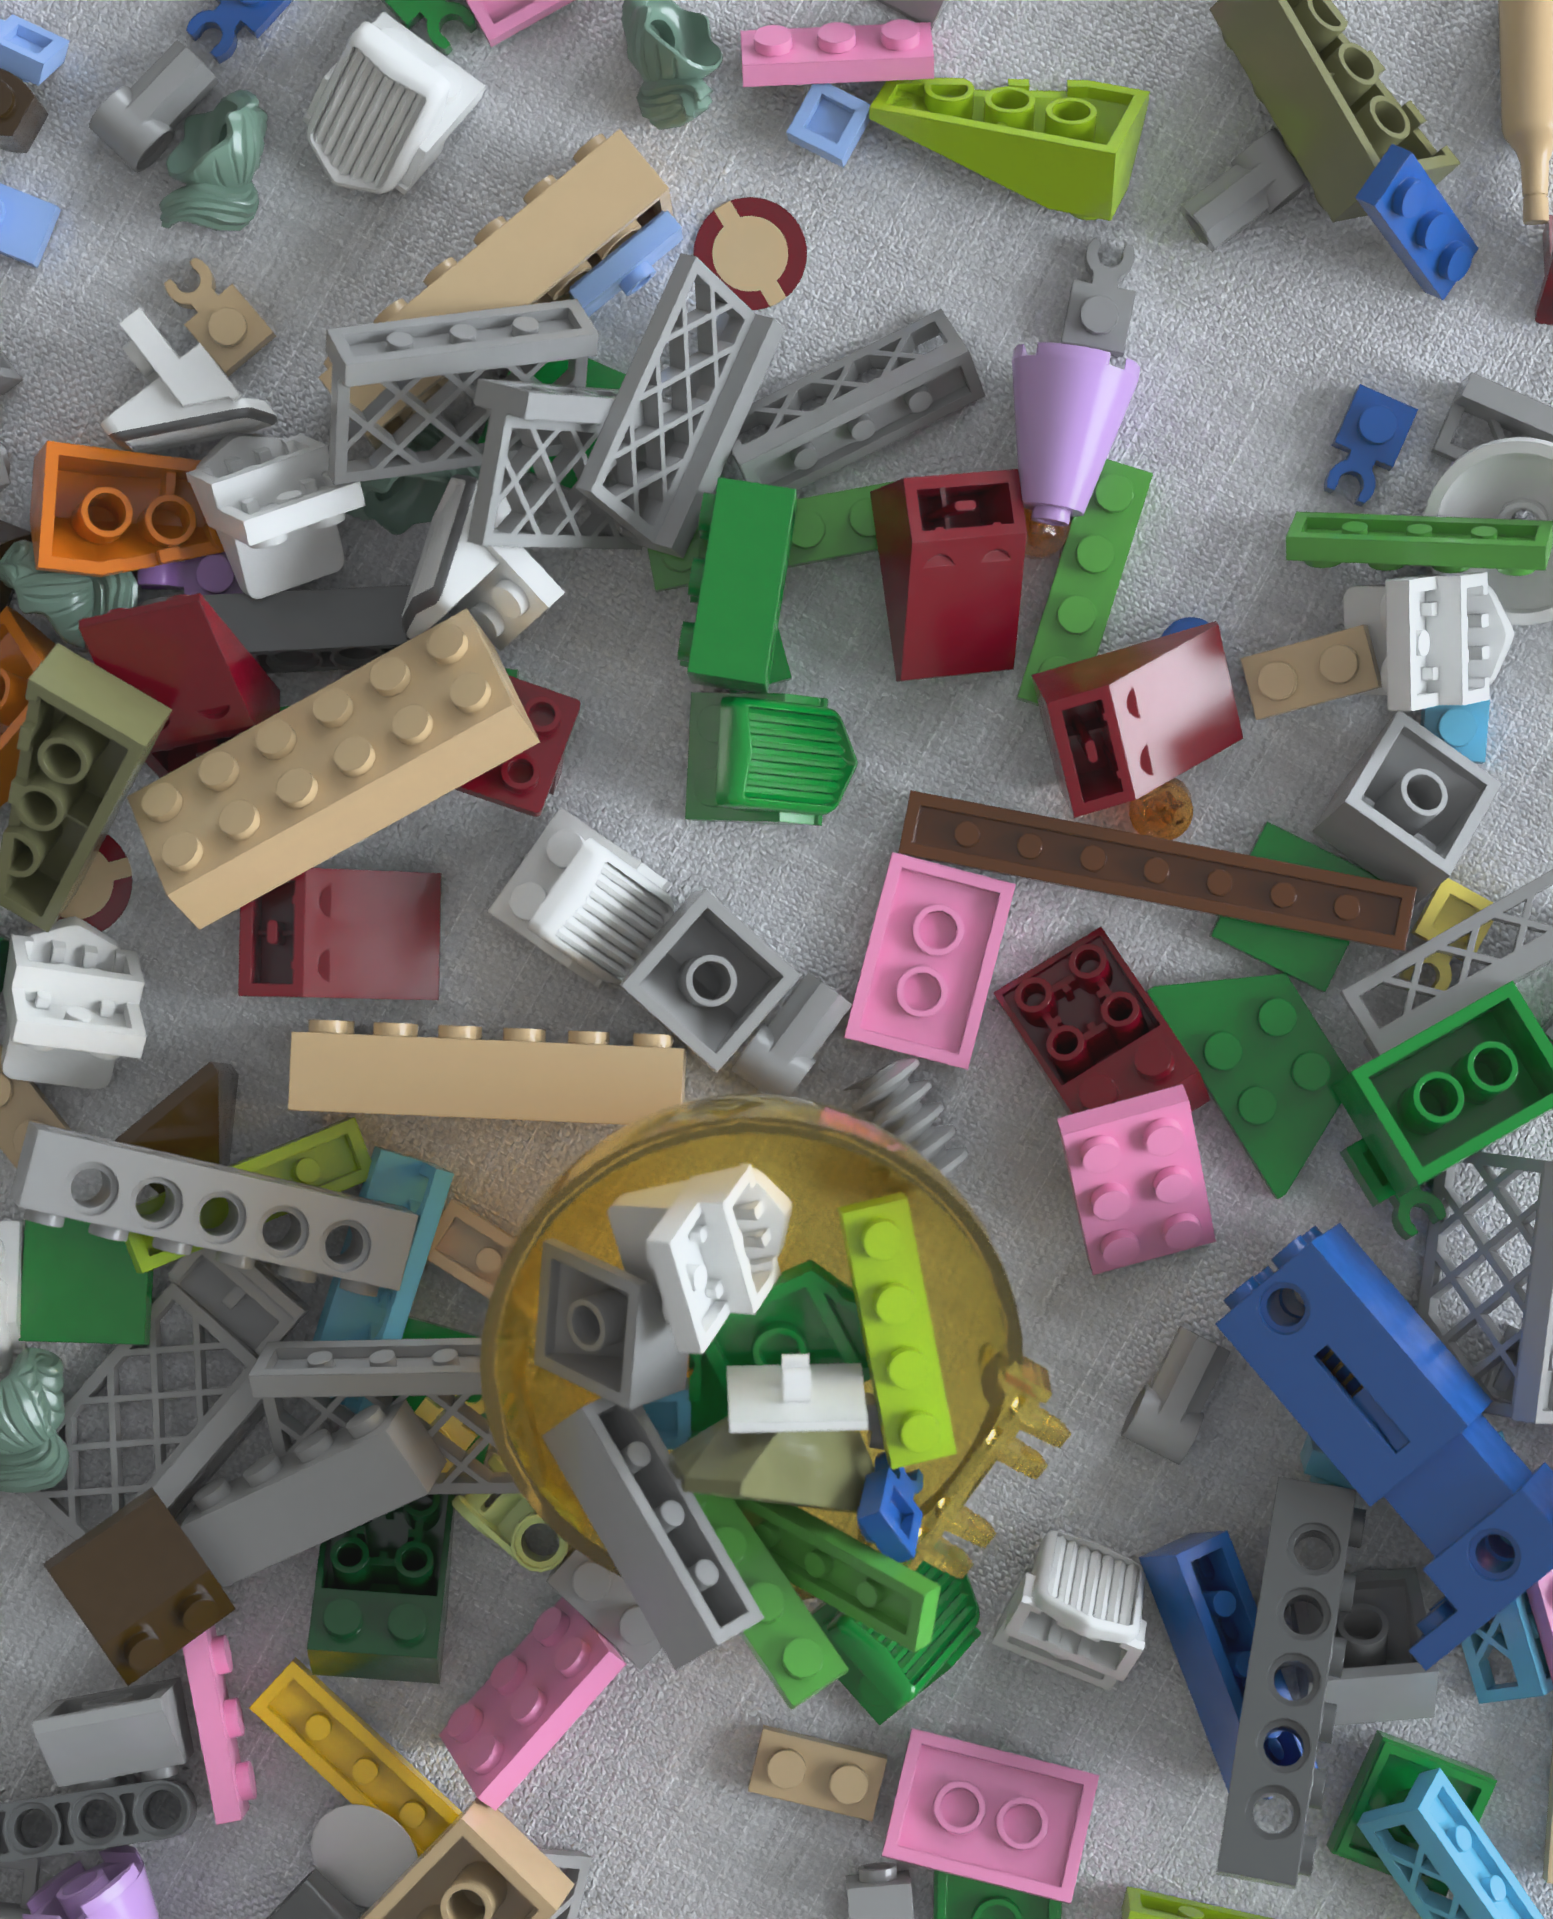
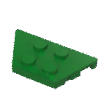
(1259, 1064)
(801, 1315)

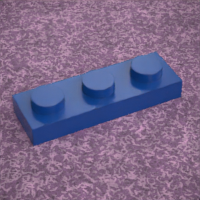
(1417, 222)

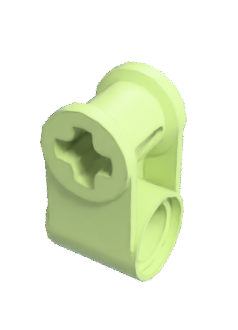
(507, 1523)

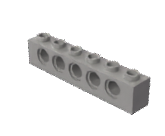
(56, 1155)

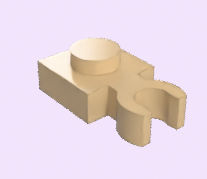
(223, 322)

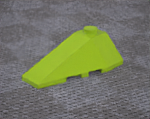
(1049, 146)

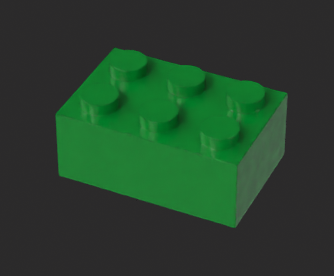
(738, 585)
(1452, 1089)

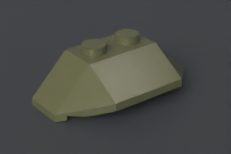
(776, 1467)

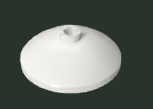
(1496, 484)

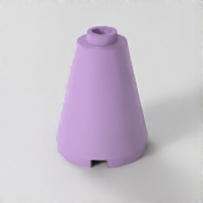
(1066, 424)
(106, 1891)

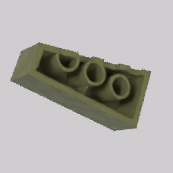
(1324, 96)
(74, 770)

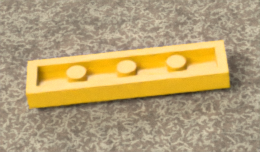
(352, 1754)

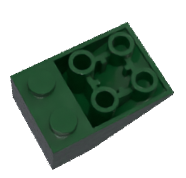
(385, 1596)

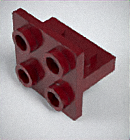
(533, 774)

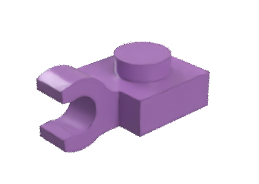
(201, 575)

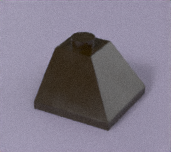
(193, 1119)

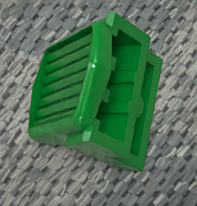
(765, 758)
(886, 1674)

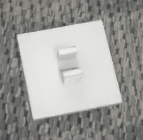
(796, 1397)

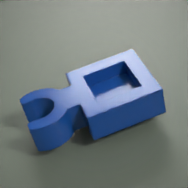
(231, 17)
(1371, 436)
(888, 1510)

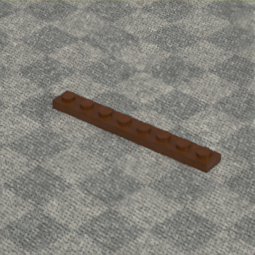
(1158, 871)

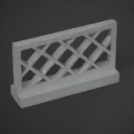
(450, 346)
(704, 409)
(553, 410)
(1534, 1365)
(378, 1372)
(197, 1455)

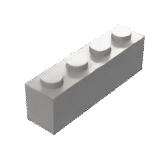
(313, 1492)
(652, 1529)

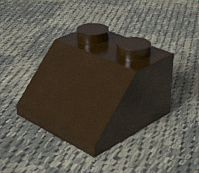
(139, 1586)

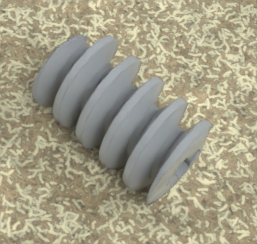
(903, 1115)

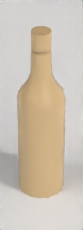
(1528, 96)

